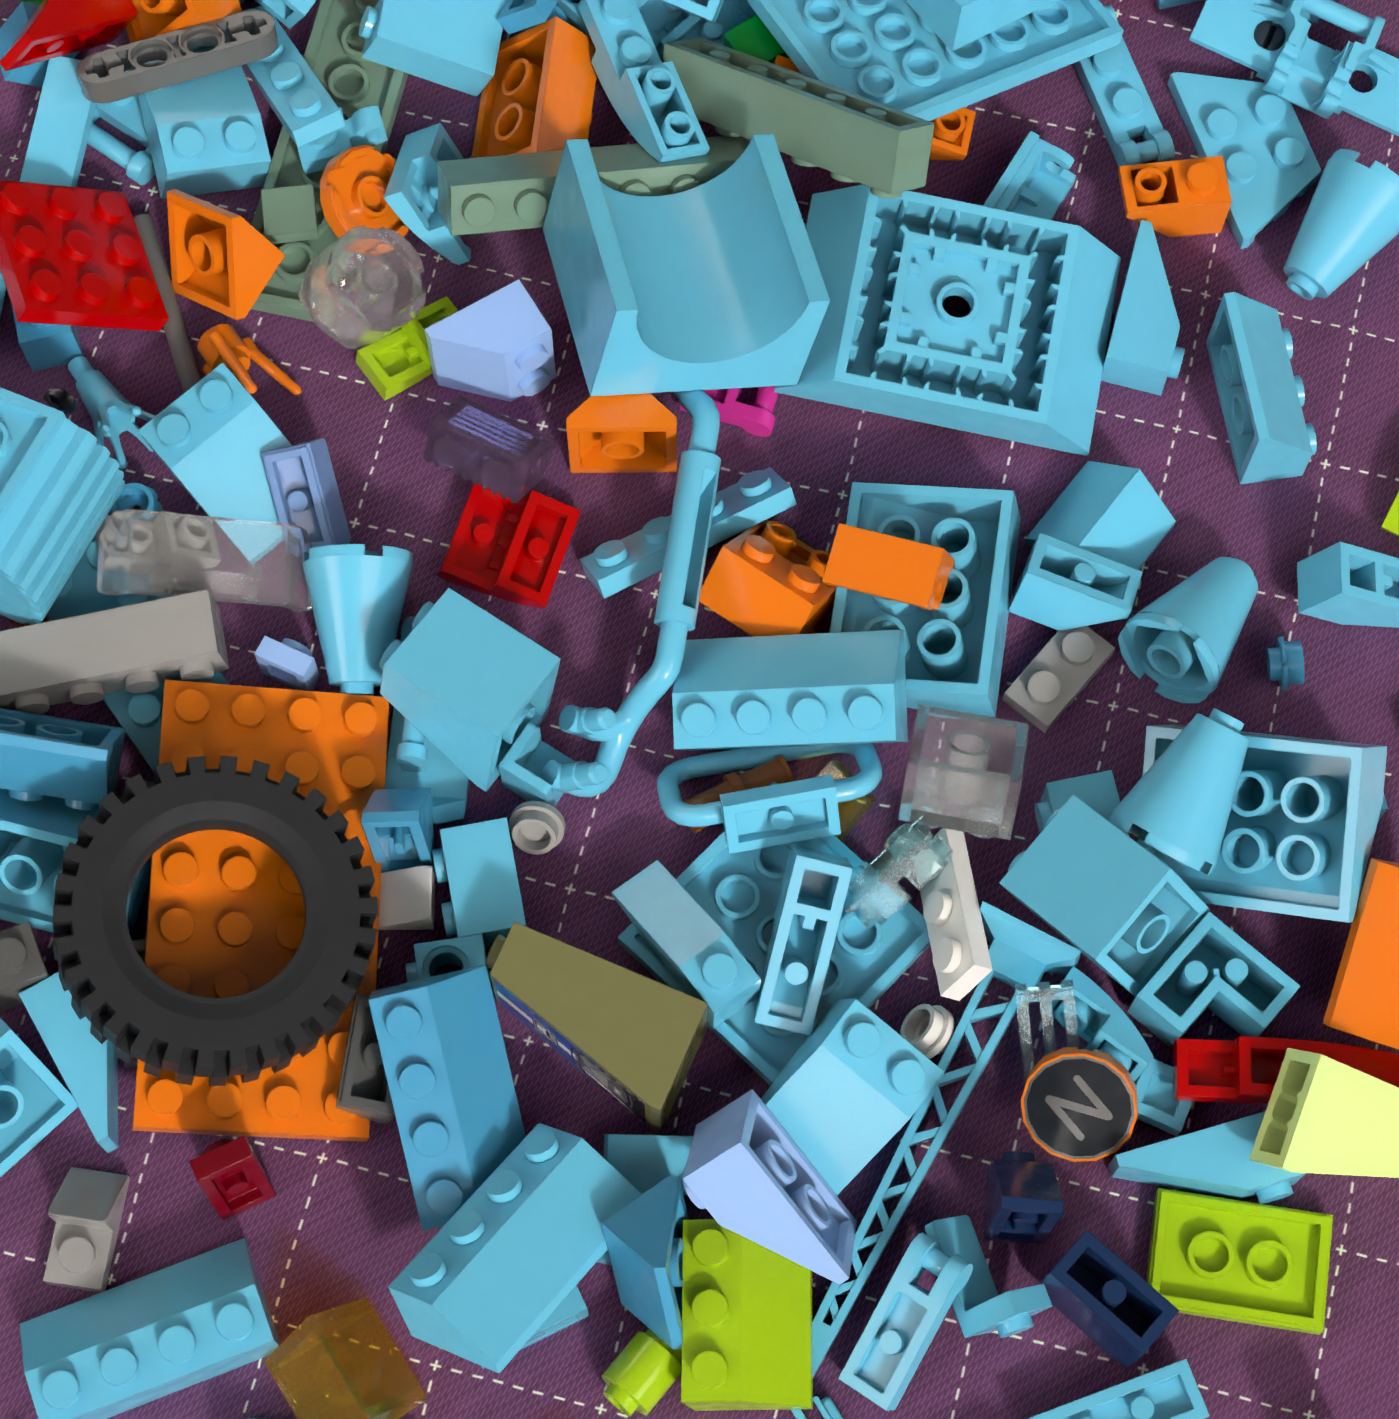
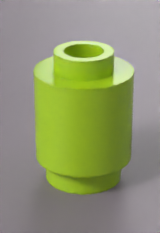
(642, 1373)

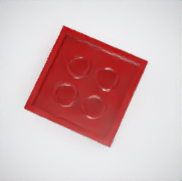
(75, 258)

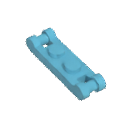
(1124, 106)

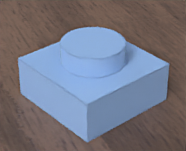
(288, 663)

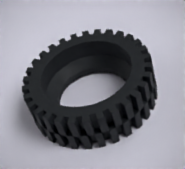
(192, 1031)

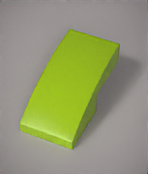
(402, 356)

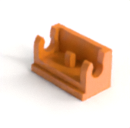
(888, 567)

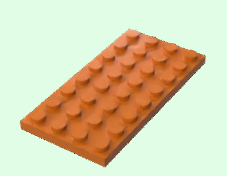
(231, 909)

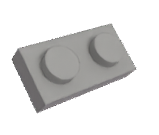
(1058, 675)

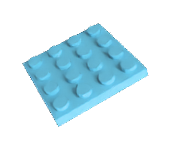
(742, 898)

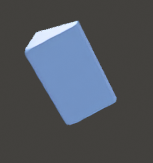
(307, 491)

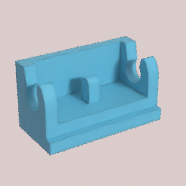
(1033, 181)

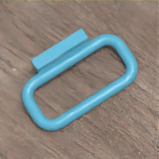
(773, 812)

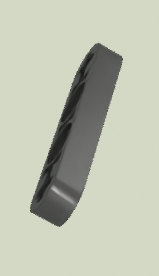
(104, 74)

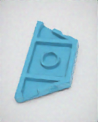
(1260, 144)

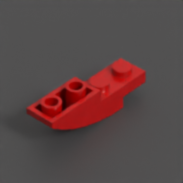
(1250, 1066)

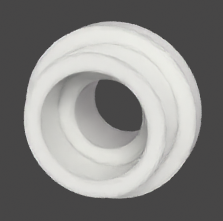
(928, 1029)

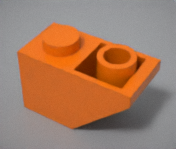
(1177, 195)

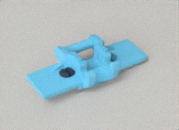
(1298, 68)

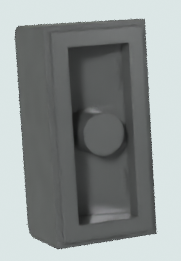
(363, 1078)

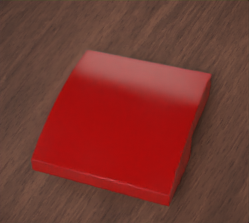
(509, 546)

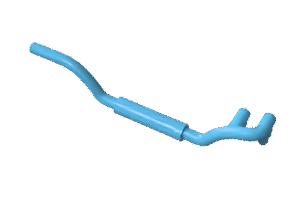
(674, 612)

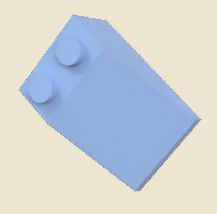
(767, 1189)

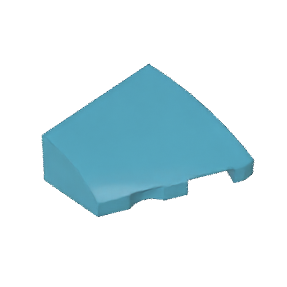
(414, 190)

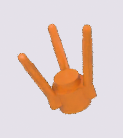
(225, 345)

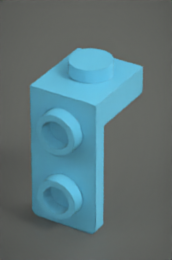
(978, 1303)

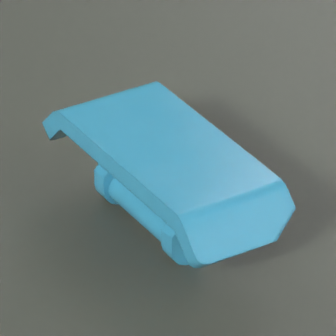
(419, 764)

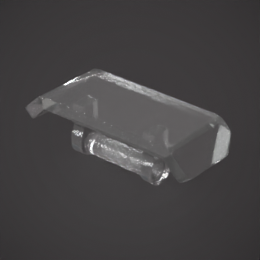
(193, 553)

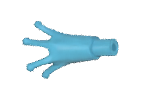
(106, 407)

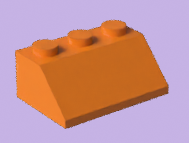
(537, 92)
(1368, 976)

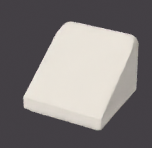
(407, 899)

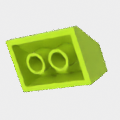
(743, 1324)

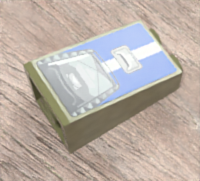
(602, 1018)

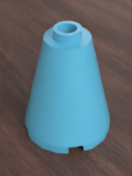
(1344, 225)
(356, 609)
(1191, 630)
(1188, 792)

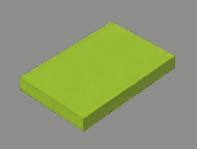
(1240, 1260)

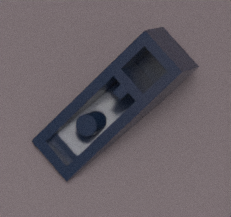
(1021, 1199)

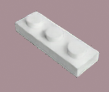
(955, 922)

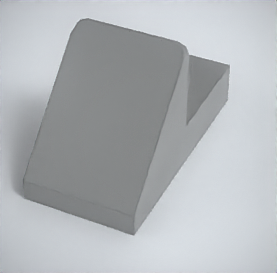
(86, 1228)

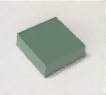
(290, 214)

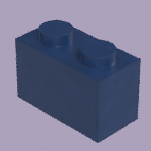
(1107, 1300)

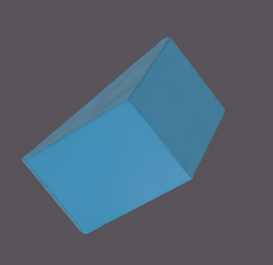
(400, 828)

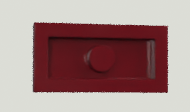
(232, 1176)

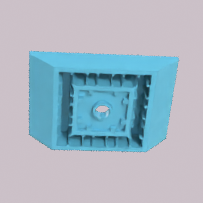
(1010, 369)

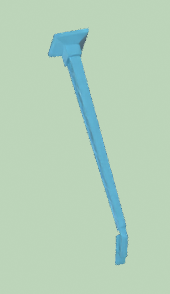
(1017, 957)

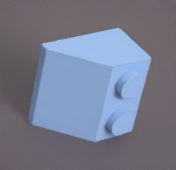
(494, 347)

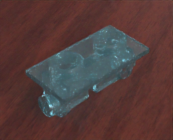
(906, 854)

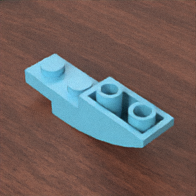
(638, 83)

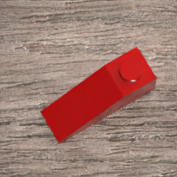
(66, 28)

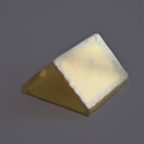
(344, 1367)

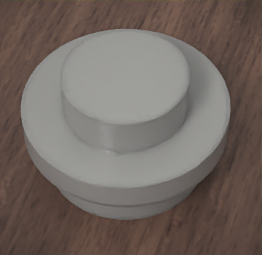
(536, 827)

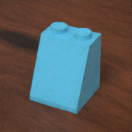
(468, 683)
(1104, 894)

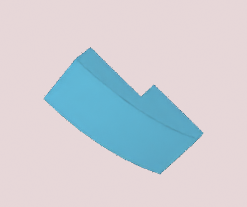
(1105, 1024)
(647, 1158)

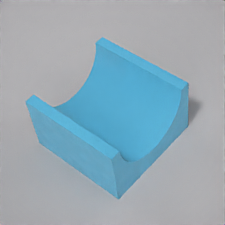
(686, 283)

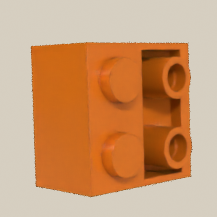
(769, 582)

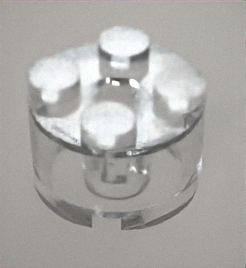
(364, 286)

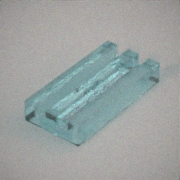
(1045, 994)

